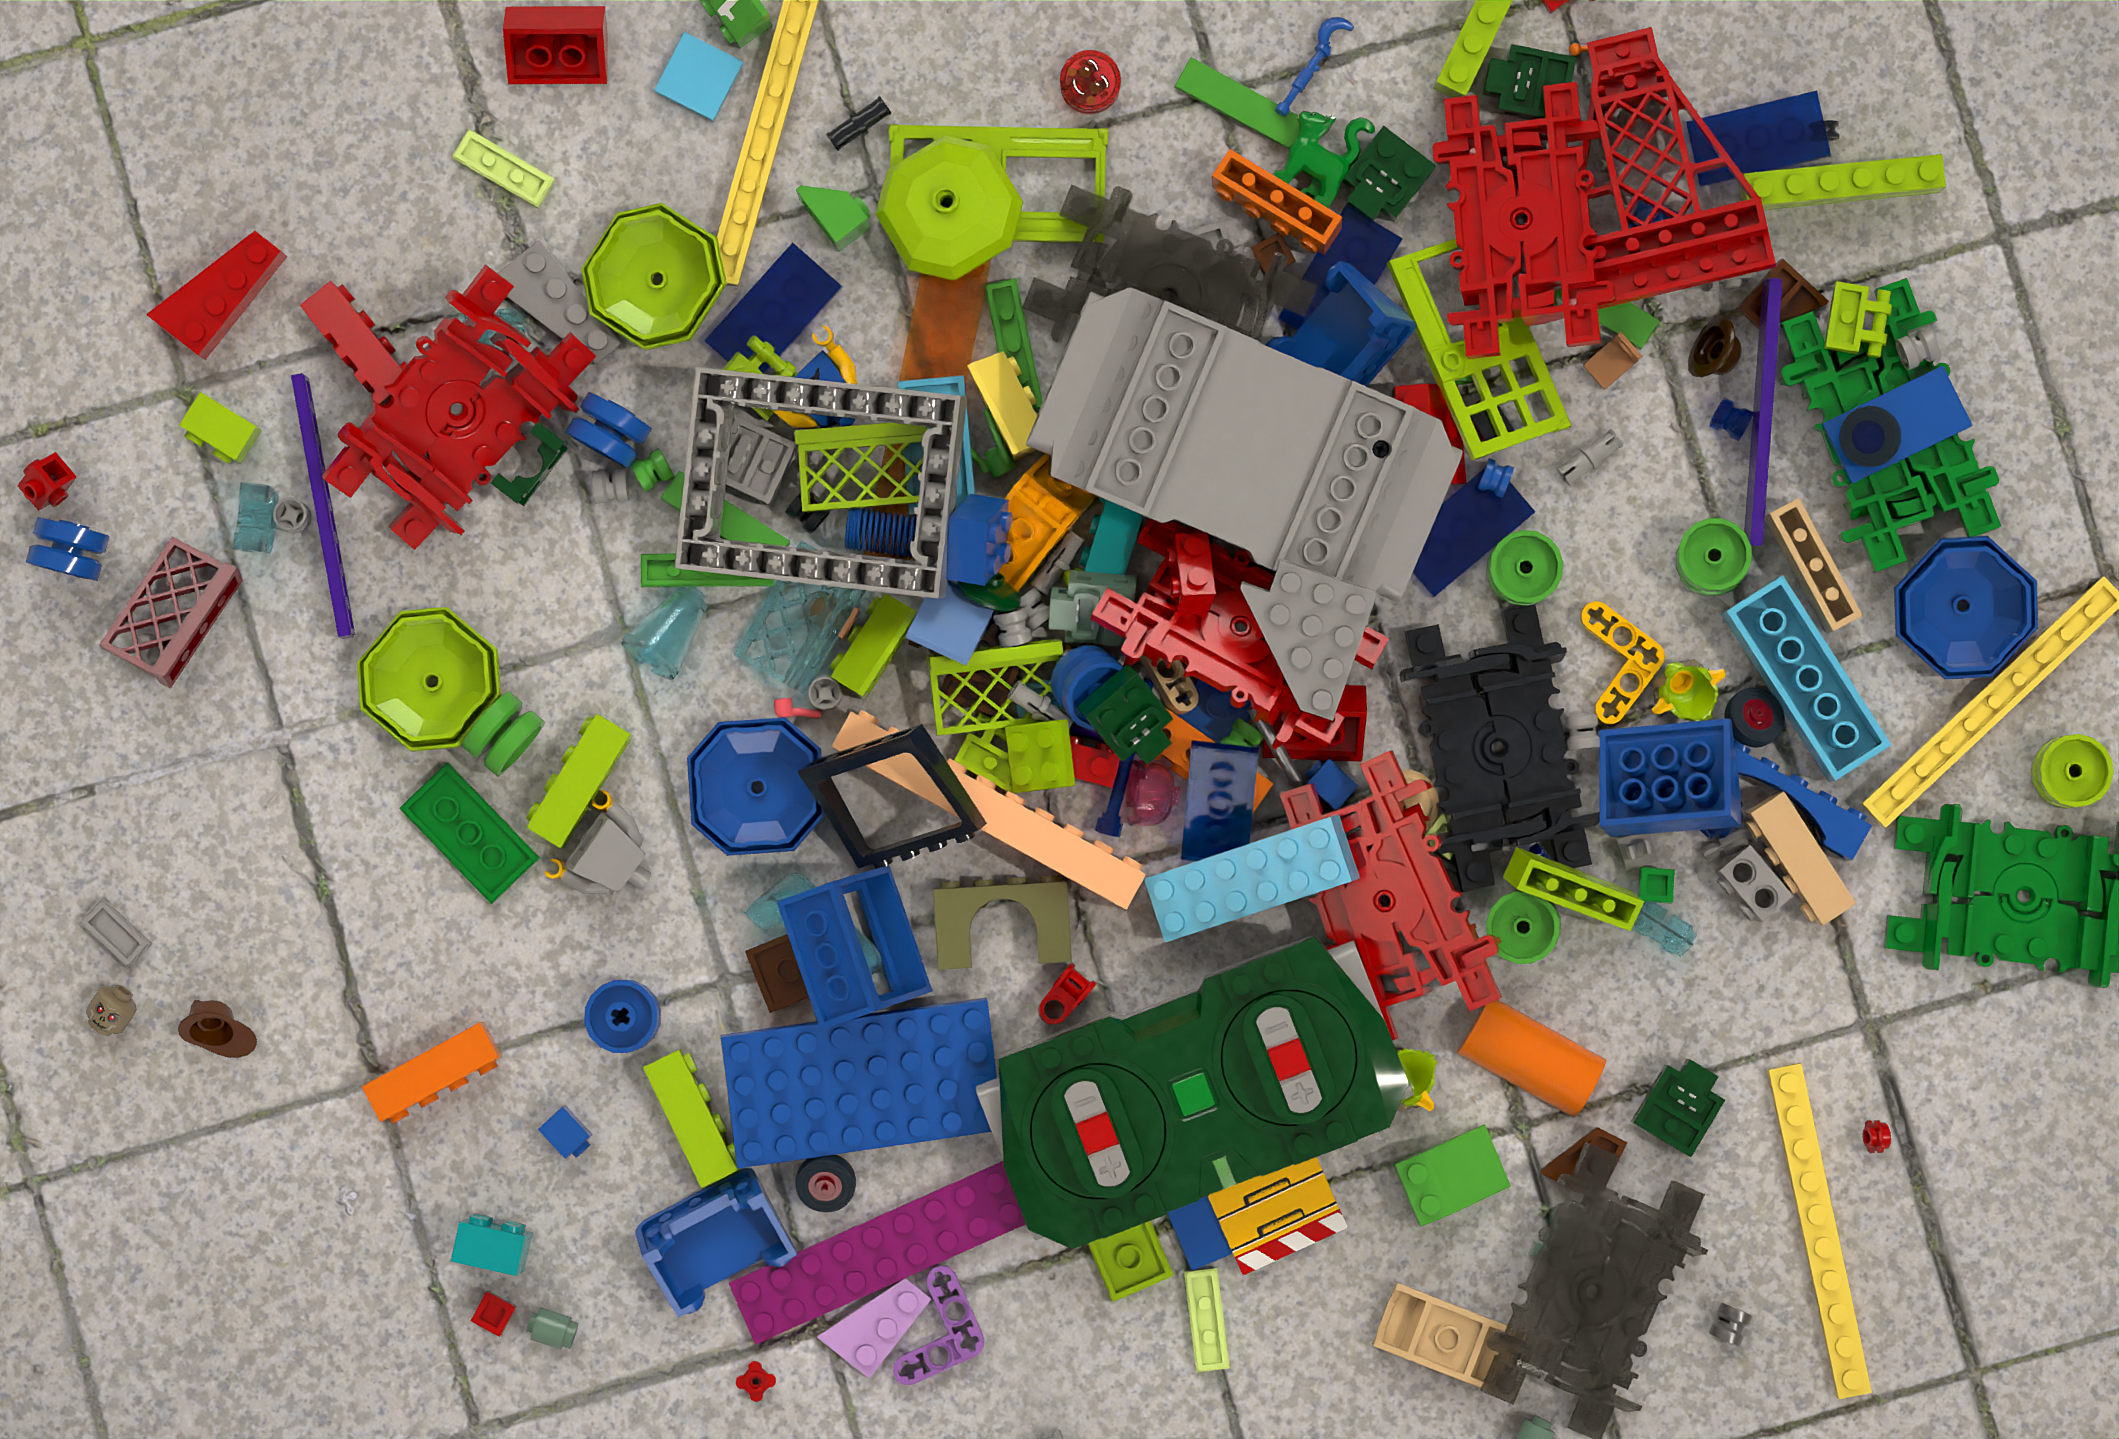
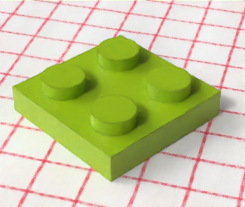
(1040, 756)

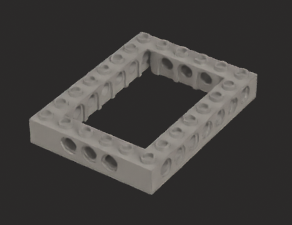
(706, 473)

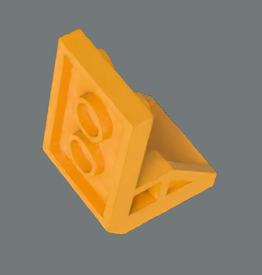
(1041, 515)

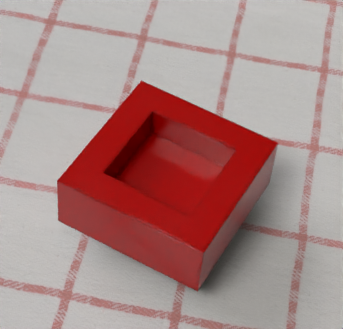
(493, 1313)

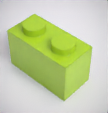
(220, 428)

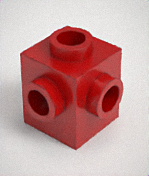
(46, 481)

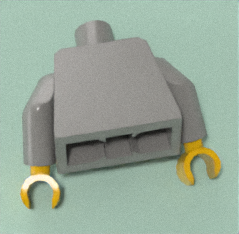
(606, 854)

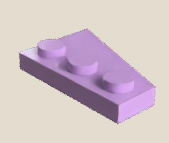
(875, 1328)

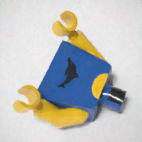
(833, 367)

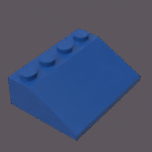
(1668, 778)

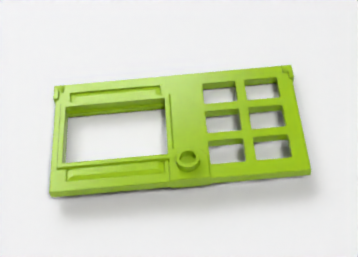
(1027, 143)
(1450, 363)

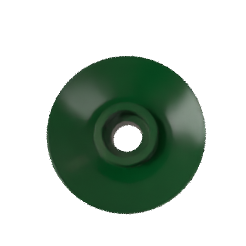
(994, 595)

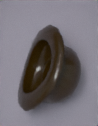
(1715, 349)

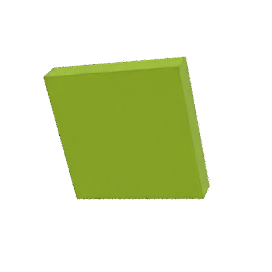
(1130, 1260)

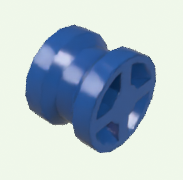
(1495, 477)

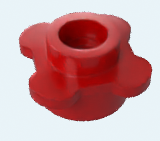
(1876, 1136)
(746, 1381)

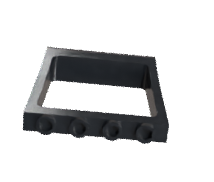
(918, 743)

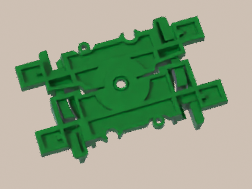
(1946, 468)
(2000, 923)

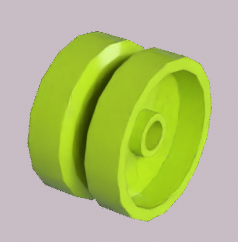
(2092, 773)

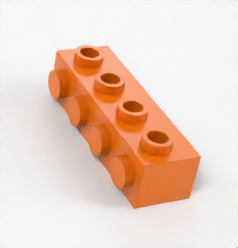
(1276, 202)
(1178, 753)
(431, 1072)

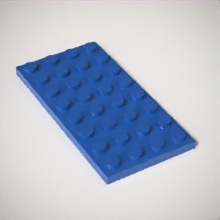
(858, 1082)

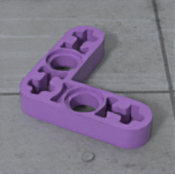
(951, 1341)

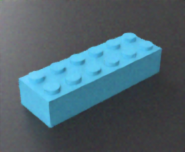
(1806, 679)
(1252, 878)

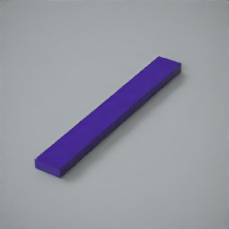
(1763, 410)
(323, 506)

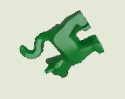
(1317, 162)

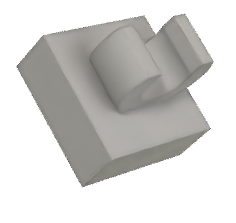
(1636, 851)

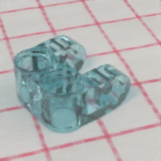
(255, 518)

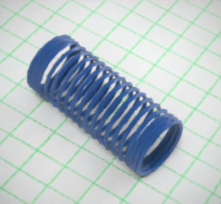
(854, 528)

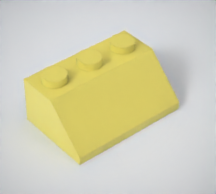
(1006, 399)

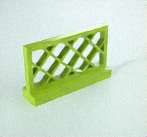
(856, 437)
(986, 659)

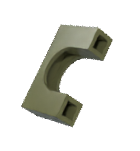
(957, 907)

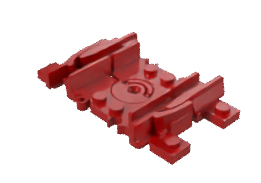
(1550, 238)
(1212, 644)

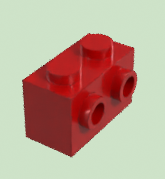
(1191, 572)
(1093, 764)

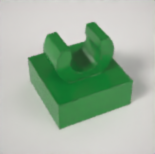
(1656, 885)

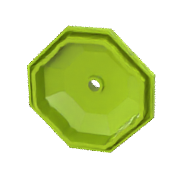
(953, 238)
(623, 268)
(403, 659)

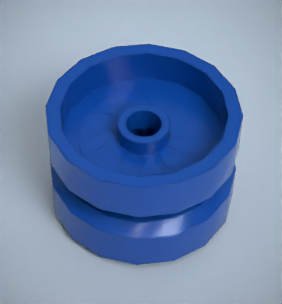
(610, 427)
(67, 549)
(1079, 676)
(603, 1021)

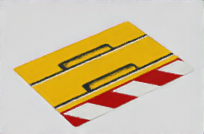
(1277, 1214)

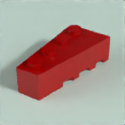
(217, 296)
(354, 339)

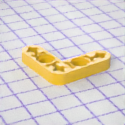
(1633, 665)

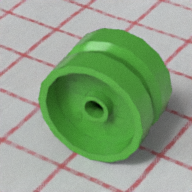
(1533, 550)
(1707, 576)
(501, 730)
(1523, 946)

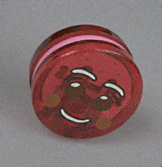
(1090, 82)

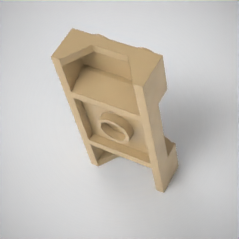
(1437, 1334)

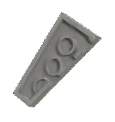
(555, 301)

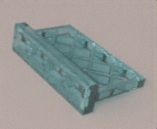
(820, 636)

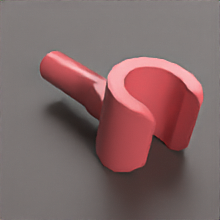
(784, 708)

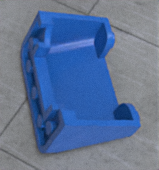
(1351, 329)
(712, 1238)

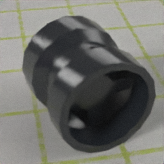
(810, 521)

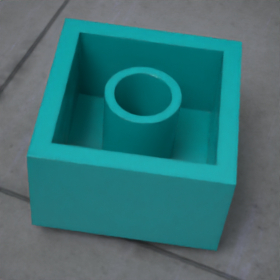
(492, 1245)

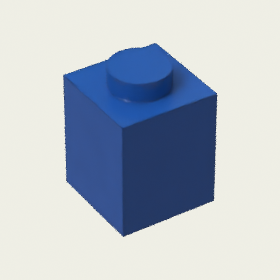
(1331, 783)
(566, 1133)

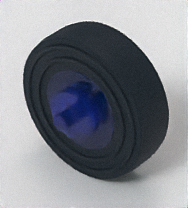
(1870, 436)

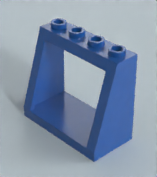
(832, 954)

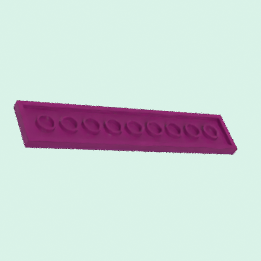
(878, 1253)

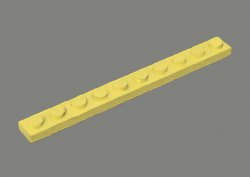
(764, 134)
(1992, 702)
(1819, 1231)

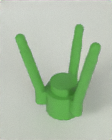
(998, 457)

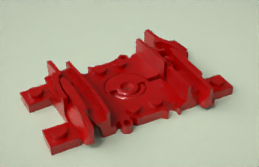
(462, 443)
(1418, 888)

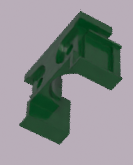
(551, 452)

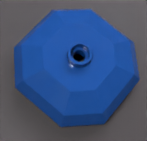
(1991, 628)
(722, 779)

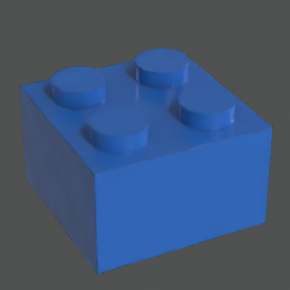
(978, 539)

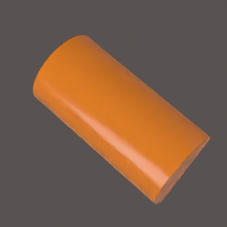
(1532, 1057)

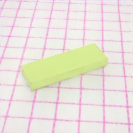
(503, 168)
(1206, 1319)

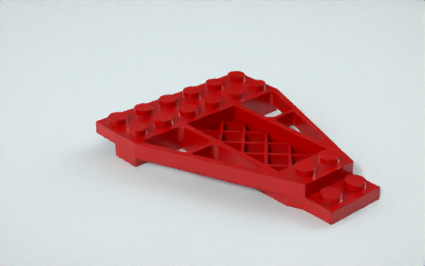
(1687, 247)

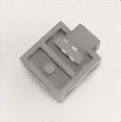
(757, 460)

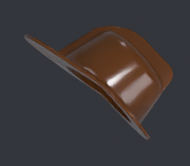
(214, 1029)

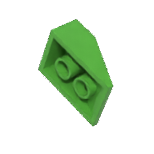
(1451, 1175)

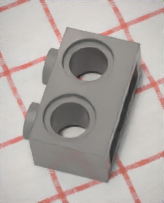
(1759, 878)

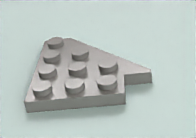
(1312, 631)

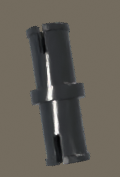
(858, 123)

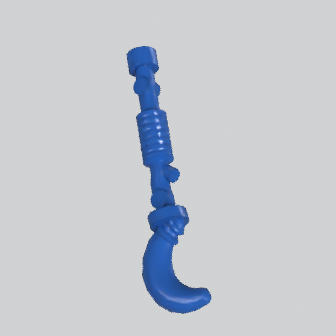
(1322, 50)

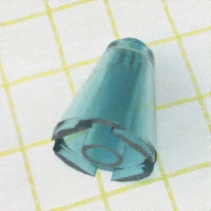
(667, 632)

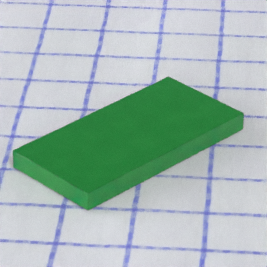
(469, 833)

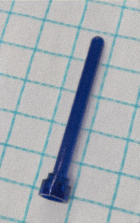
(1110, 821)

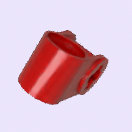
(1066, 993)

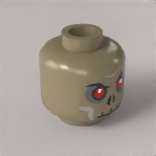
(111, 1010)

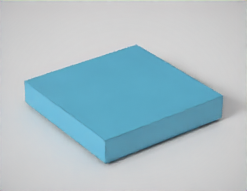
(699, 76)

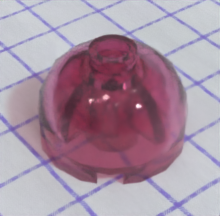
(1151, 794)

